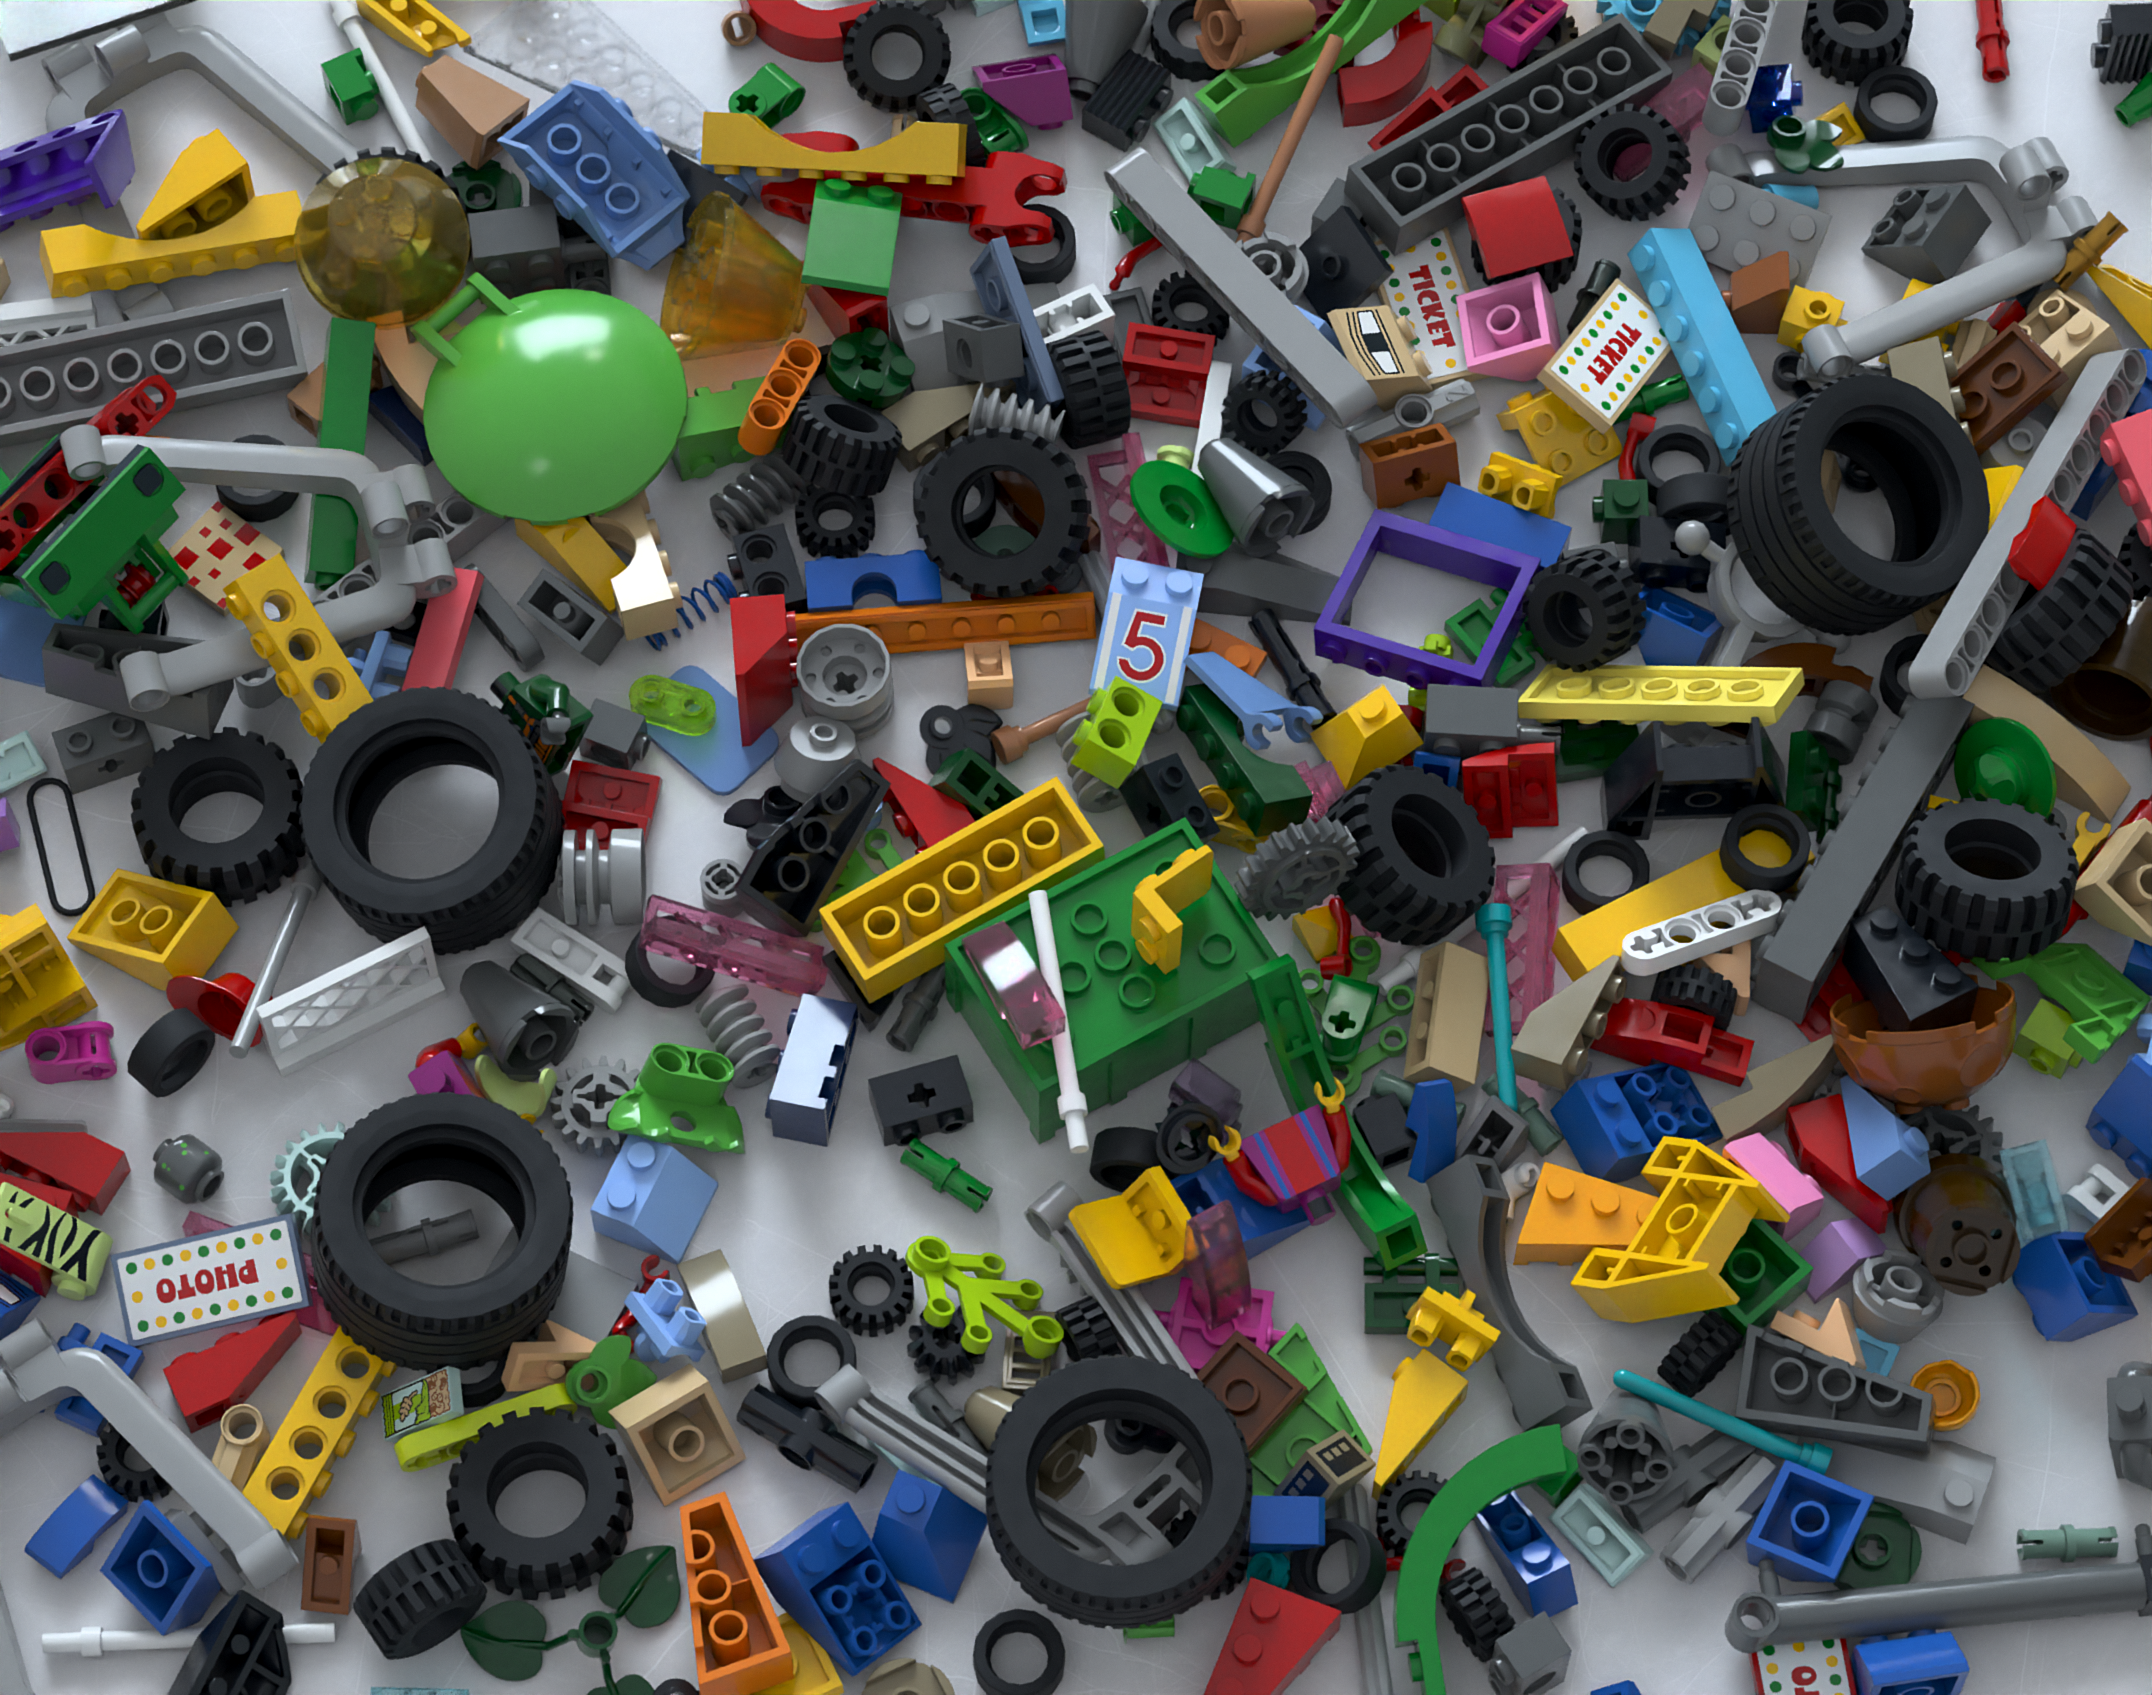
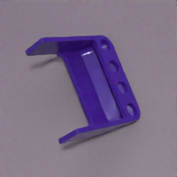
(66, 168)

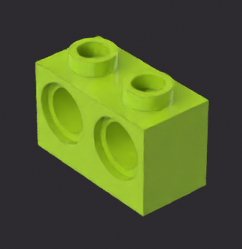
(1115, 732)

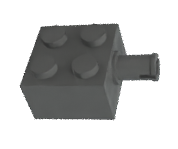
(524, 251)
(1476, 721)

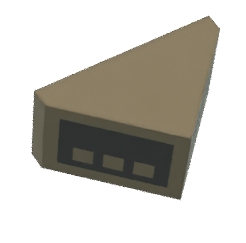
(1327, 1470)

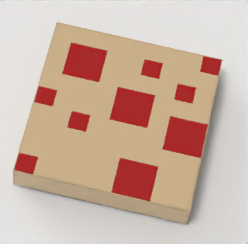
(220, 551)

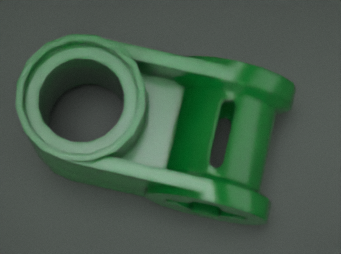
(768, 95)
(995, 127)
(1345, 1018)

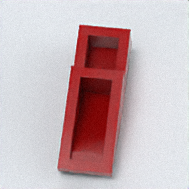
(1430, 105)

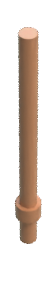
(1252, 224)

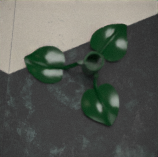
(638, 1586)

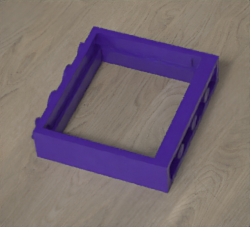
(1437, 550)

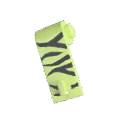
(55, 1240)

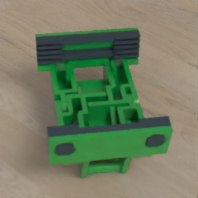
(98, 539)

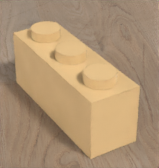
(1448, 1016)

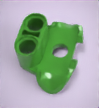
(683, 1085)

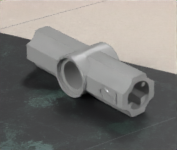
(1445, 405)
(1720, 1519)

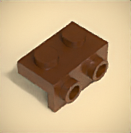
(2124, 1235)

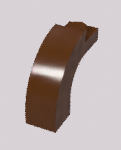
(1817, 671)

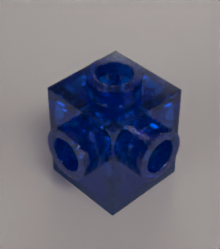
(1773, 95)

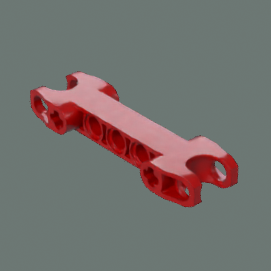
(985, 198)
(127, 414)

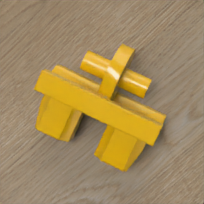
(1520, 484)
(1454, 1324)

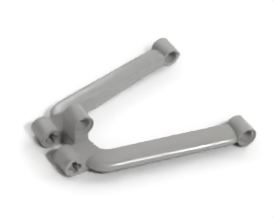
(154, 49)
(2016, 176)
(382, 501)
(49, 1376)
(1121, 1532)

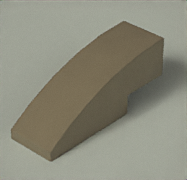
(1671, 20)
(1776, 1087)
(729, 1325)

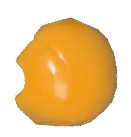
(1953, 1390)

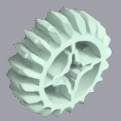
(308, 1157)

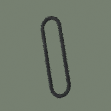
(41, 850)

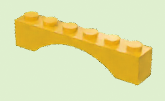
(921, 149)
(89, 260)

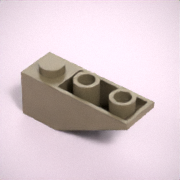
(1931, 371)
(934, 420)
(1562, 1029)

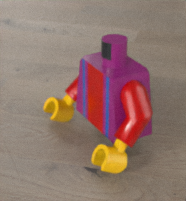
(443, 1070)
(1293, 1159)

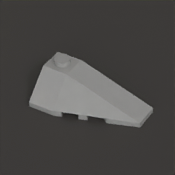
(919, 331)
(1931, 1489)

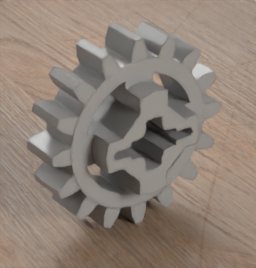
(581, 1100)

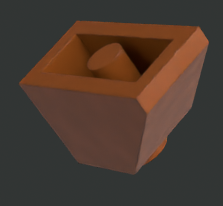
(1759, 294)

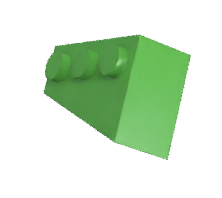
(711, 430)

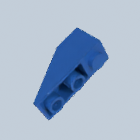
(1527, 1557)

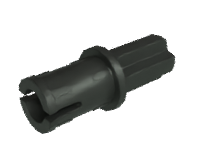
(1600, 279)
(536, 974)

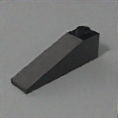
(806, 855)

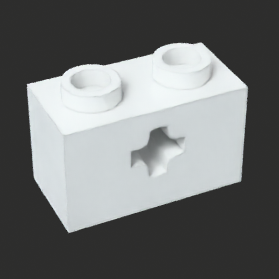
(1076, 314)

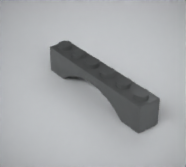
(1474, 1215)

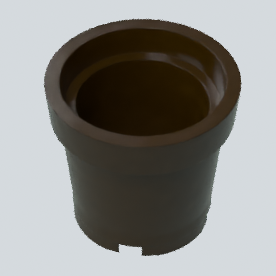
(2114, 686)
(1964, 1257)

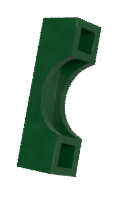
(1262, 791)

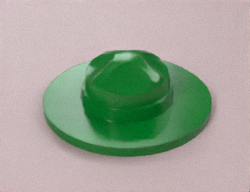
(1180, 509)
(2005, 763)

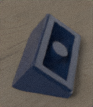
(394, 416)

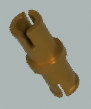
(2089, 250)

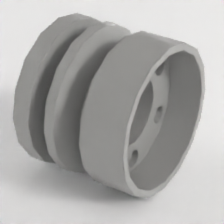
(847, 678)
(603, 876)

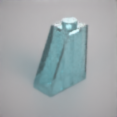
(2035, 1190)

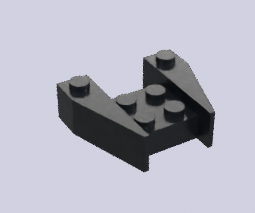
(1689, 781)

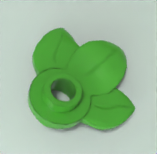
(614, 1378)

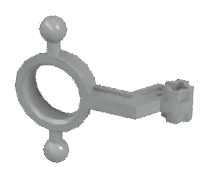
(1740, 628)

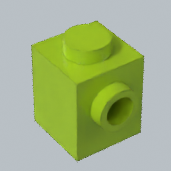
(2043, 1043)

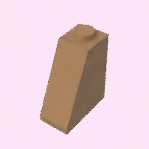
(468, 108)

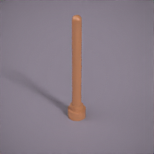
(1012, 742)

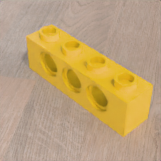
(299, 623)

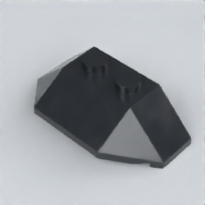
(238, 1653)

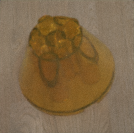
(382, 242)
(731, 285)

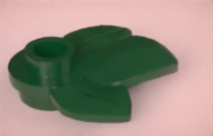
(1804, 144)

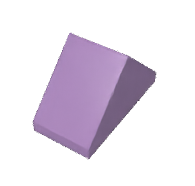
(1837, 1255)

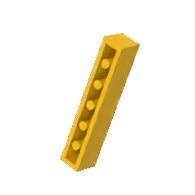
(1601, 933)

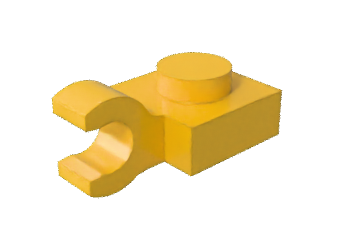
(2086, 841)

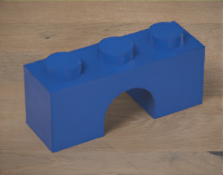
(840, 583)

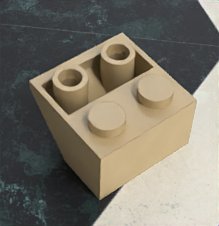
(2069, 337)

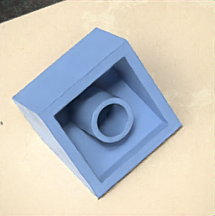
(652, 1199)

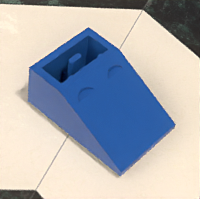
(1623, 1115)
(1258, 1224)
(838, 1588)

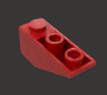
(920, 809)
(1824, 1151)
(67, 1162)
(230, 1370)

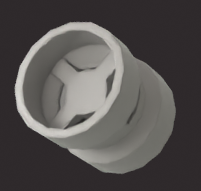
(721, 898)

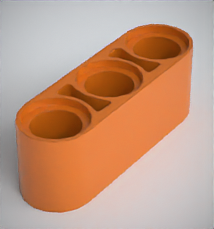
(778, 396)

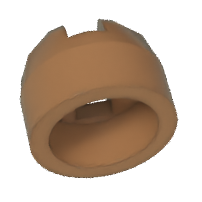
(746, 24)

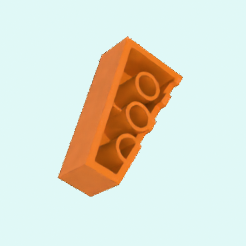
(732, 1617)

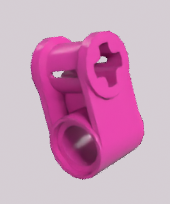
(75, 1053)

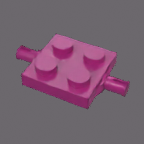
(1200, 1343)

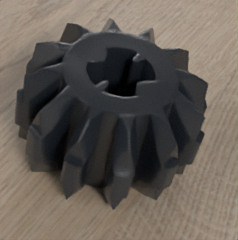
(941, 1361)

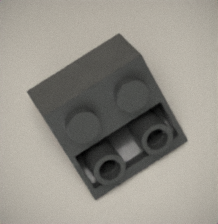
(1928, 232)

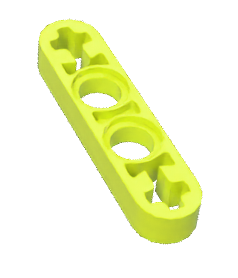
(446, 1439)

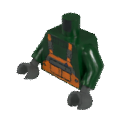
(546, 715)

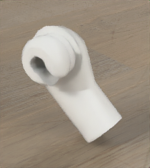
(1518, 1181)

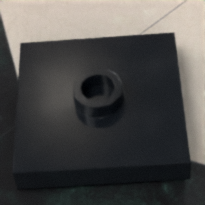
(1342, 264)

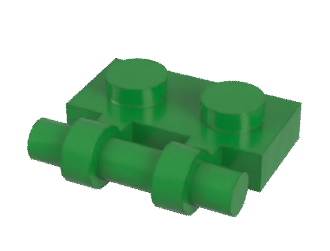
(1472, 627)

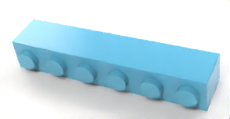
(1702, 336)

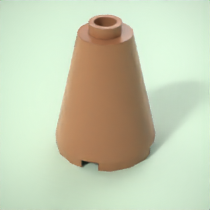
(1248, 29)

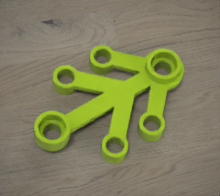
(936, 1264)

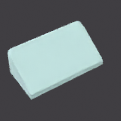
(1192, 139)
(1600, 1534)

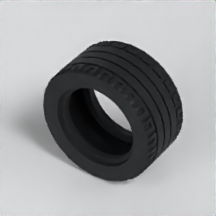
(1918, 463)
(379, 750)
(448, 1141)

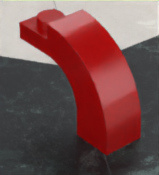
(803, 31)
(1389, 85)

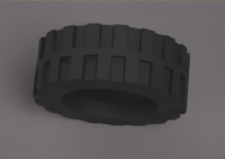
(1168, 51)
(947, 105)

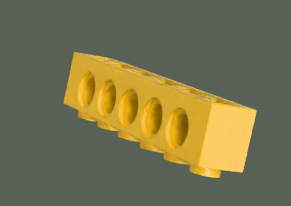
(307, 1425)

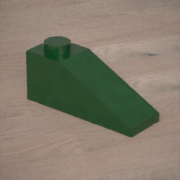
(974, 783)

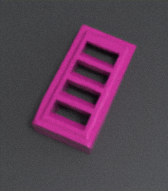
(1509, 45)

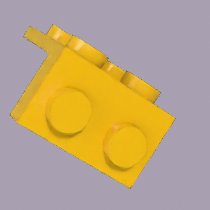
(1558, 434)
(1161, 898)
(1136, 1232)

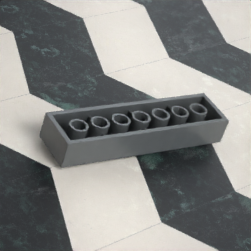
(1503, 133)
(1858, 854)

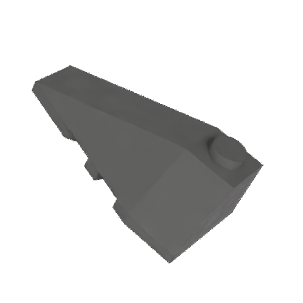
(1249, 584)

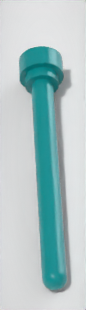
(1493, 923)
(1813, 1457)

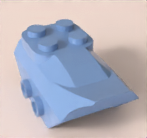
(603, 172)

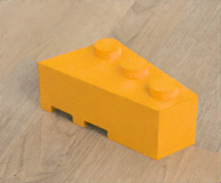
(1578, 1213)

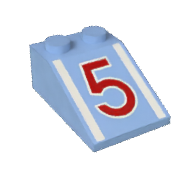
(1147, 629)

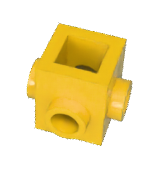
(1804, 312)

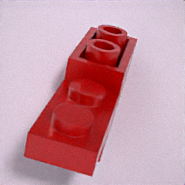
(1674, 1035)

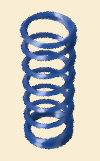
(725, 589)

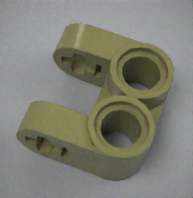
(1465, 30)

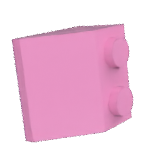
(1509, 328)
(1772, 1167)

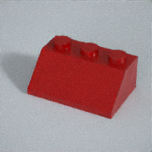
(763, 661)

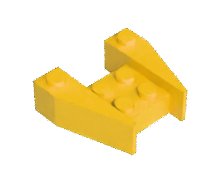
(1683, 1241)

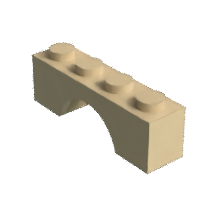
(641, 591)

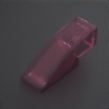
(1681, 105)
(1015, 984)
(1217, 1265)

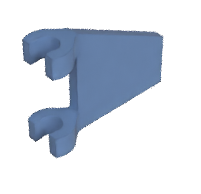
(1252, 700)

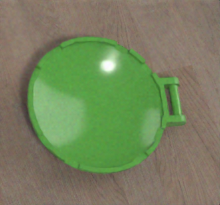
(550, 402)

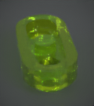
(670, 705)

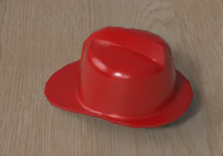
(215, 1003)

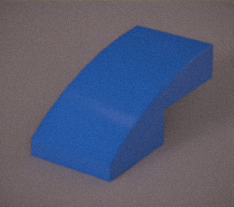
(1435, 1119)
(75, 1525)

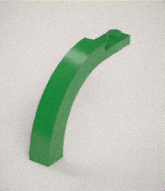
(1298, 1061)
(1491, 1475)

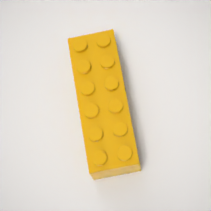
(906, 915)

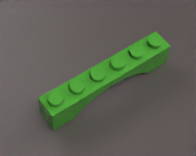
(1250, 97)

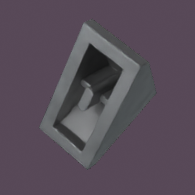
(1495, 1134)

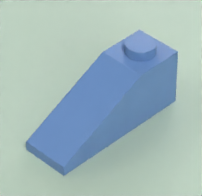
(1884, 1147)

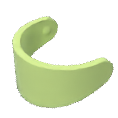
(514, 1095)

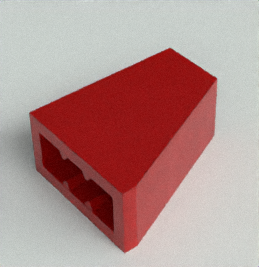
(849, 310)

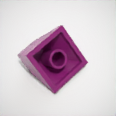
(1030, 88)

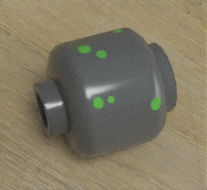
(188, 1168)

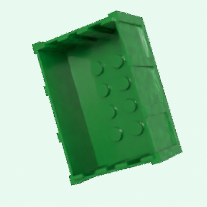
(1120, 1010)

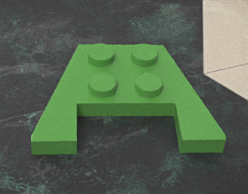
(2088, 986)
(1311, 1422)

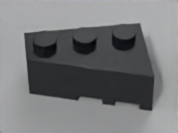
(1906, 975)

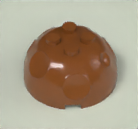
(1926, 1065)

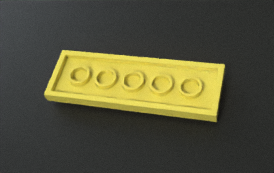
(1661, 694)

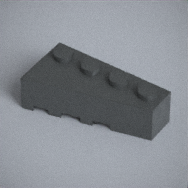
(85, 668)
(1827, 1398)

